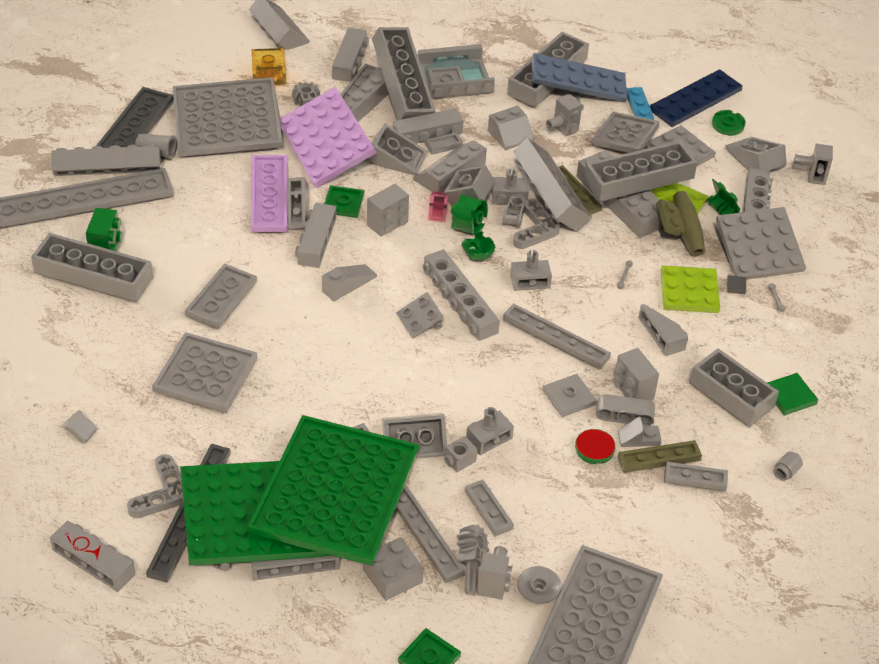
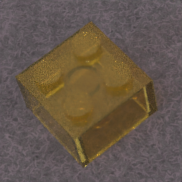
(269, 64)

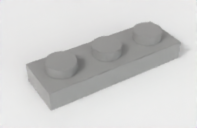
(696, 476)
(489, 507)

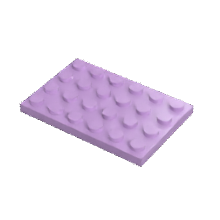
(326, 137)

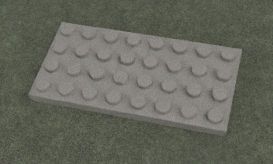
(597, 611)

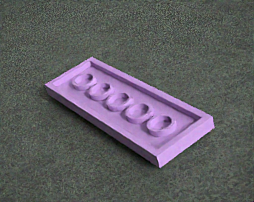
(269, 193)

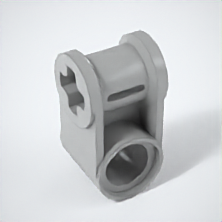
(515, 210)

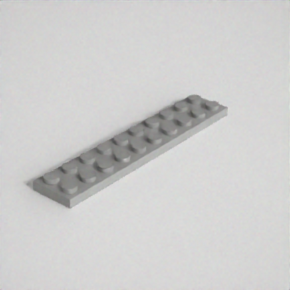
(84, 197)

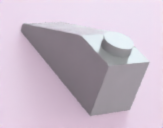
(297, 202)
(345, 280)
(664, 331)

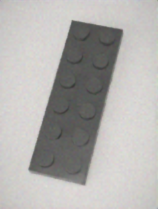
(137, 118)

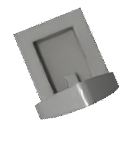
(79, 426)

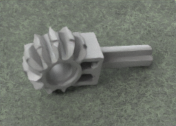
(304, 93)
(472, 544)

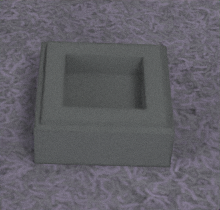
(736, 284)

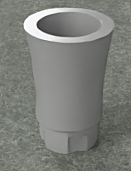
(166, 143)

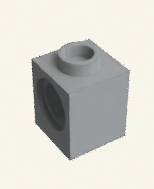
(460, 454)

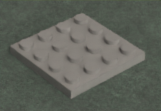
(760, 243)
(205, 372)

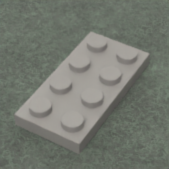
(221, 296)

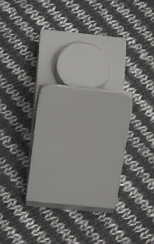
(637, 435)

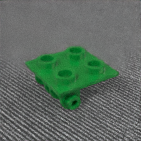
(723, 201)

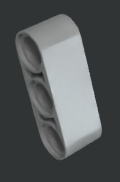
(625, 409)

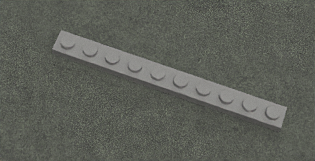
(427, 534)

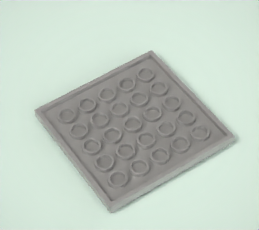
(226, 117)

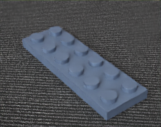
(579, 77)

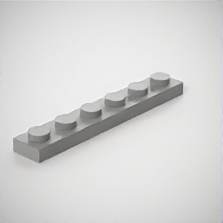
(557, 336)

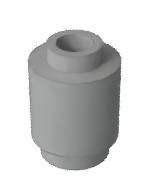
(788, 466)

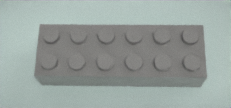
(563, 47)
(402, 72)
(640, 171)
(551, 185)
(635, 210)
(92, 267)

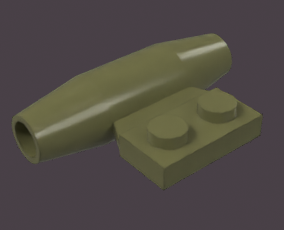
(682, 220)

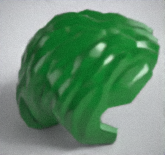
(479, 247)

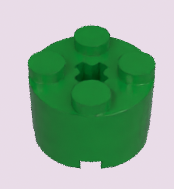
(469, 214)

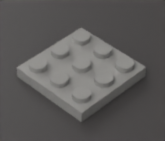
(625, 132)
(696, 147)

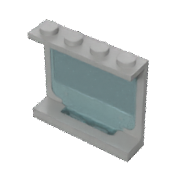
(471, 66)

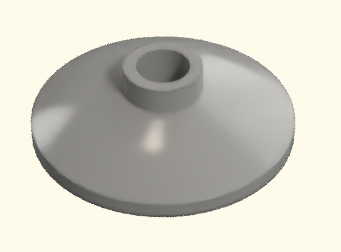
(540, 578)

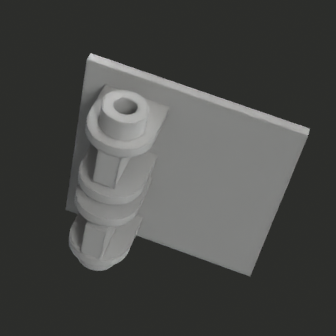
(420, 315)

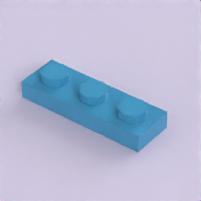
(639, 103)

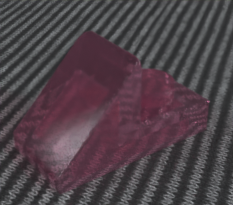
(438, 207)

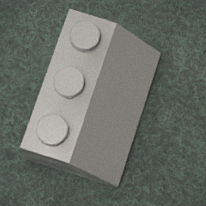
(422, 429)

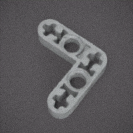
(525, 238)
(167, 494)

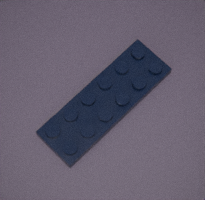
(695, 98)

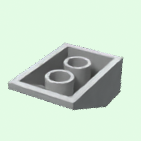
(397, 151)
(759, 153)

